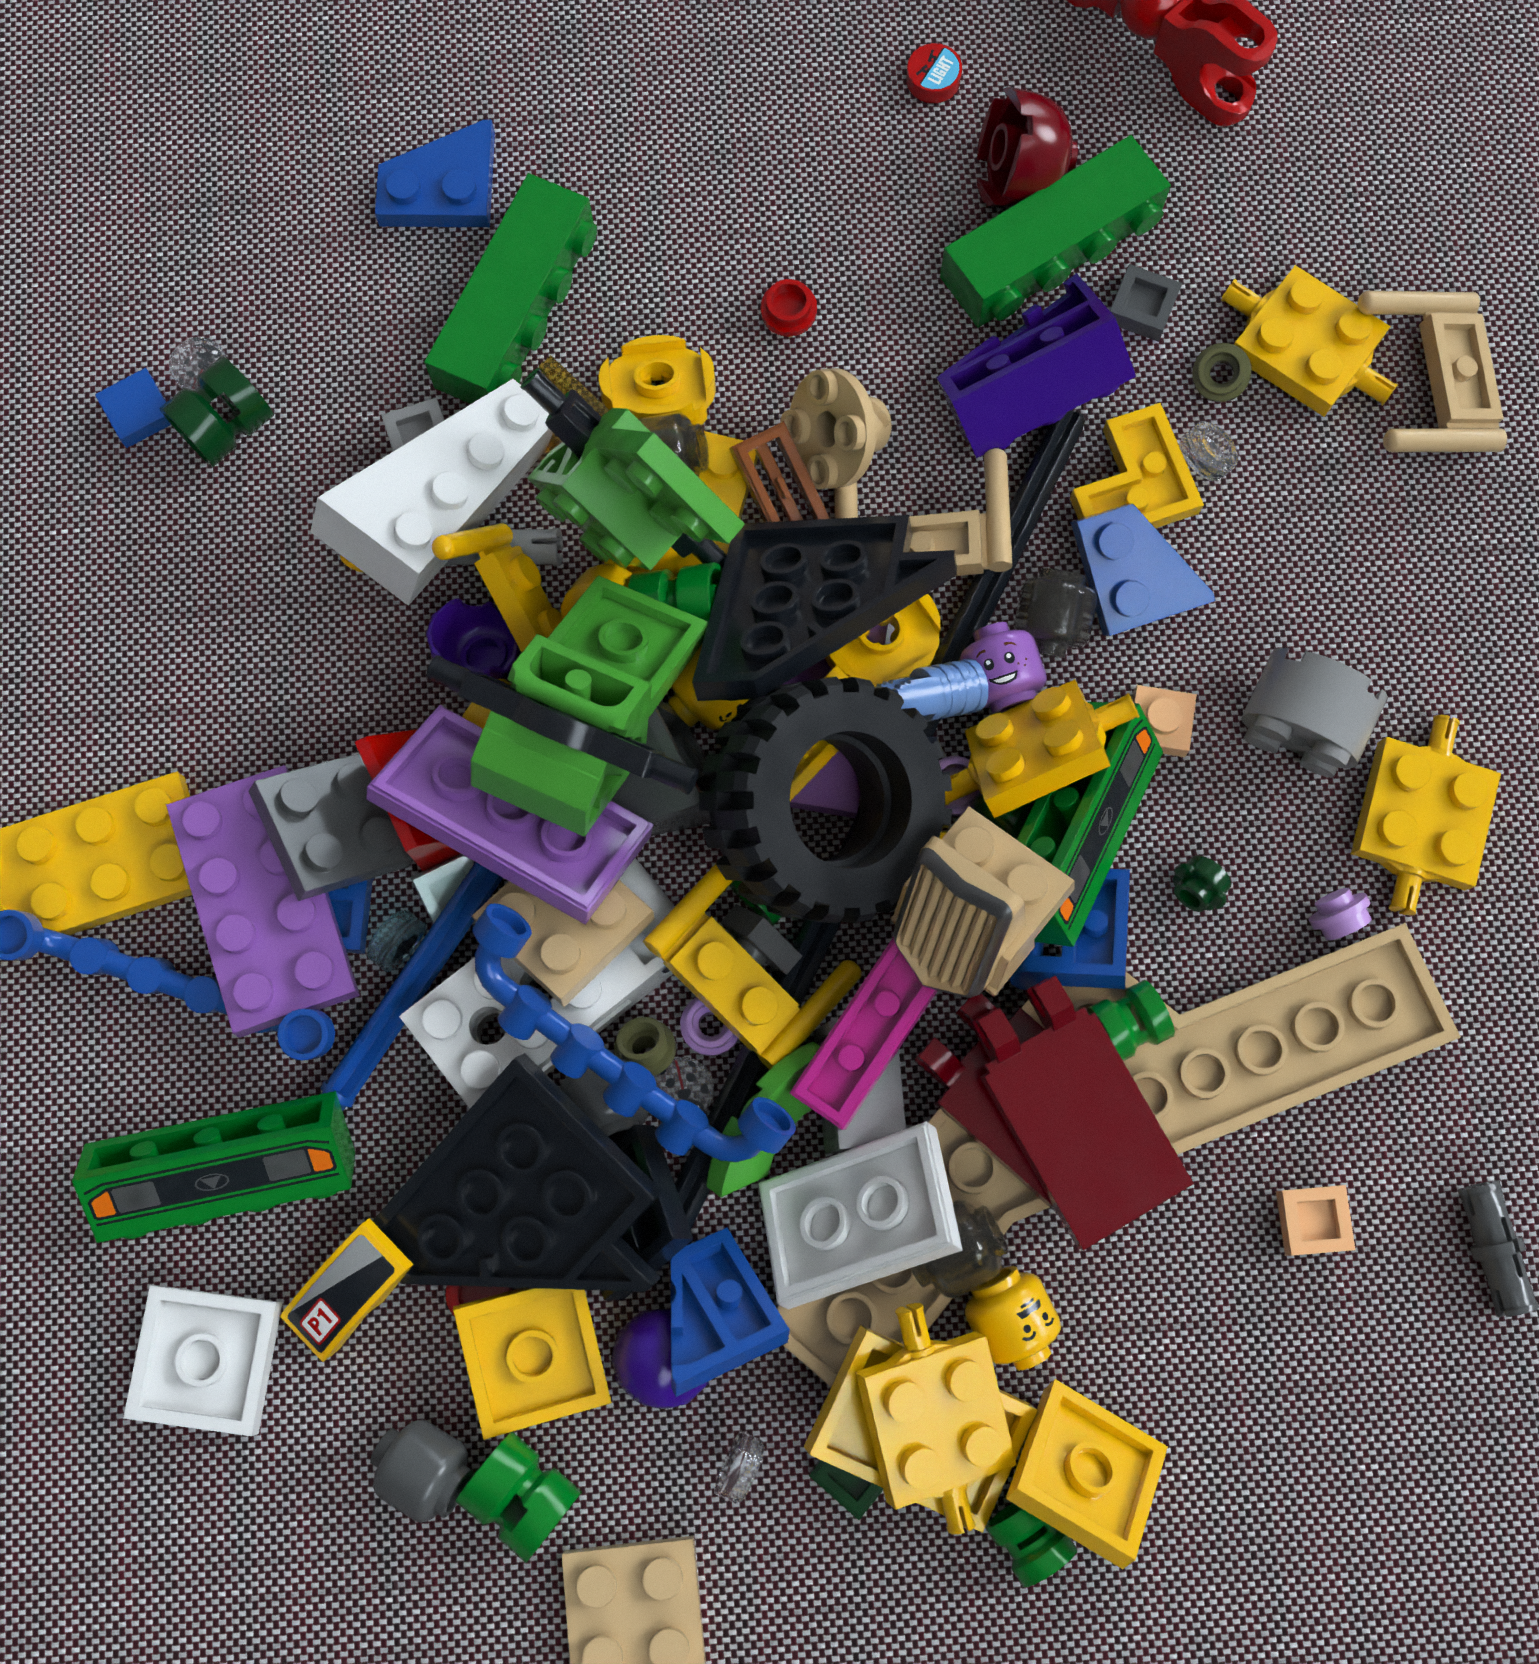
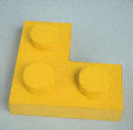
(1150, 468)

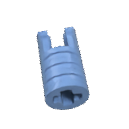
(943, 689)

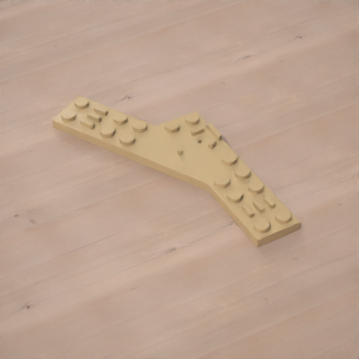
(1216, 1075)

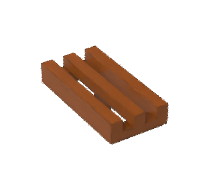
(796, 465)

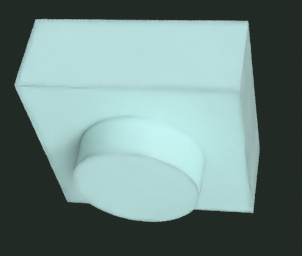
(440, 882)

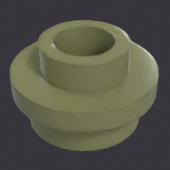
(1215, 355)
(646, 1033)

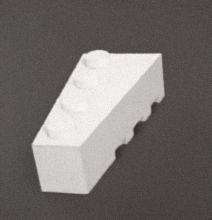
(432, 488)

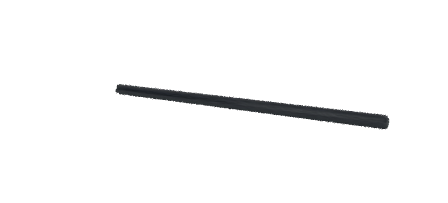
(817, 936)

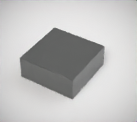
(1144, 302)

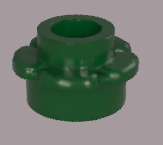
(1201, 884)

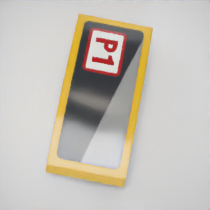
(346, 1289)

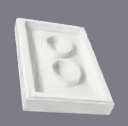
(859, 1216)

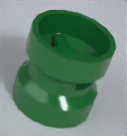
(1135, 1019)
(1033, 1544)

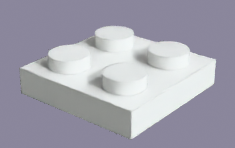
(203, 1360)

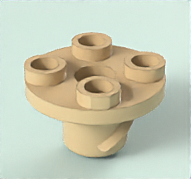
(836, 427)

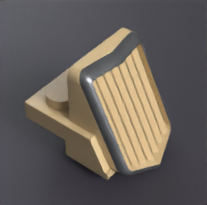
(975, 907)

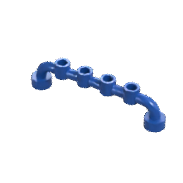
(301, 1034)
(631, 1086)

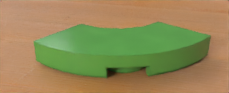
(775, 1085)

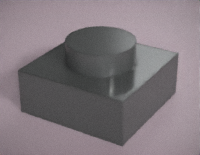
(761, 939)

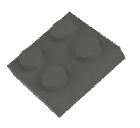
(327, 827)

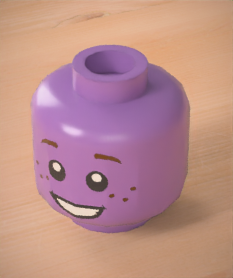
(1010, 665)

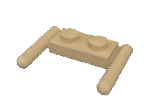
(1457, 368)
(977, 538)

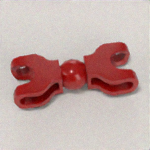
(1201, 47)

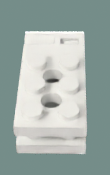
(454, 1012)

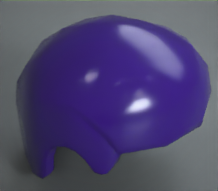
(473, 638)
(644, 1361)

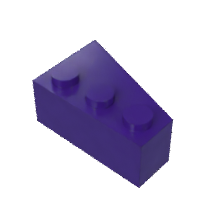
(1038, 371)

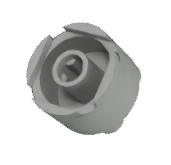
(1313, 710)

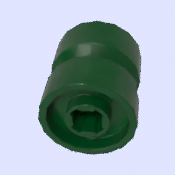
(202, 425)

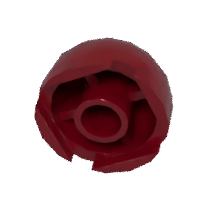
(1024, 146)

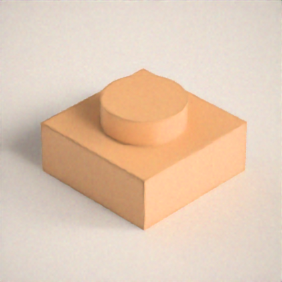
(1169, 716)
(1315, 1220)

